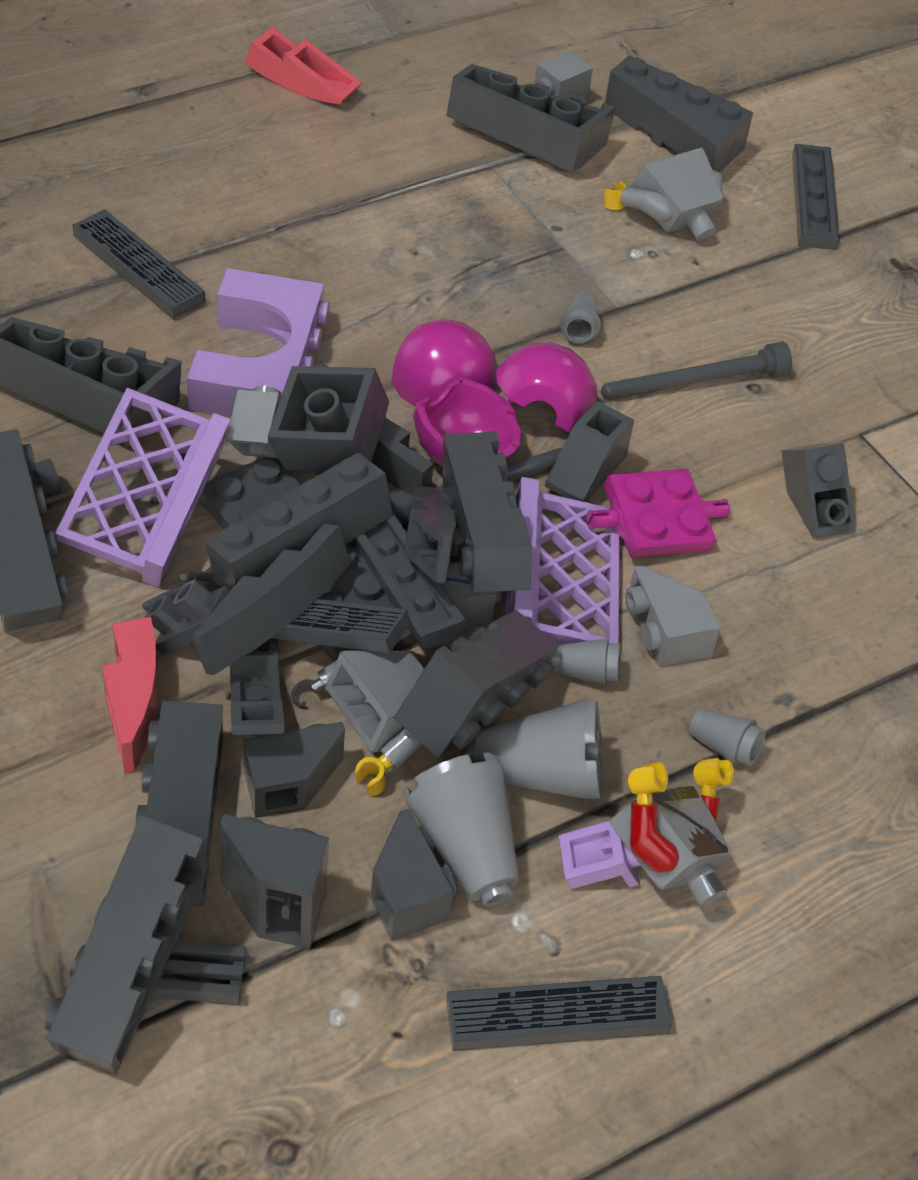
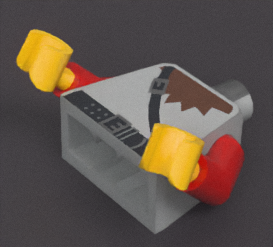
(676, 828)

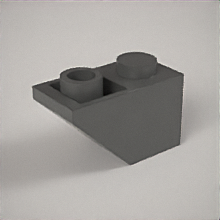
(591, 453)
(820, 487)
(291, 767)
(408, 882)

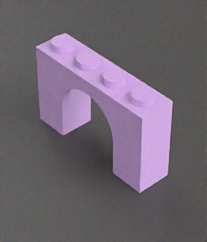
(266, 305)

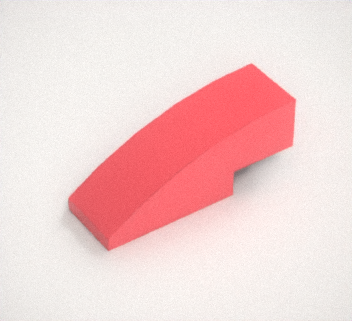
(300, 68)
(132, 688)

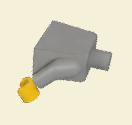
(674, 192)
(369, 693)

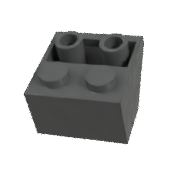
(275, 877)

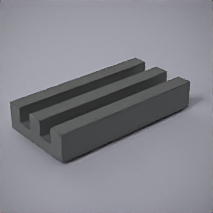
(203, 960)

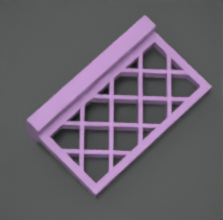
(176, 508)
(527, 602)

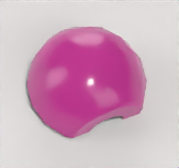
(437, 356)
(549, 375)
(466, 409)

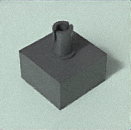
(327, 416)

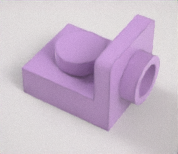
(596, 855)

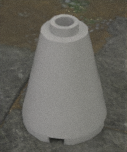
(548, 750)
(469, 823)

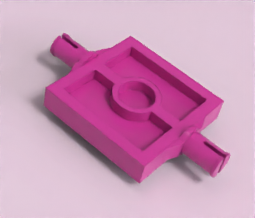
(658, 513)

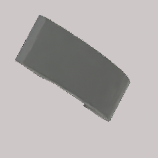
(256, 693)

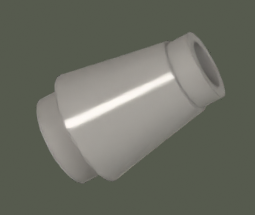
(581, 318)
(589, 661)
(728, 735)

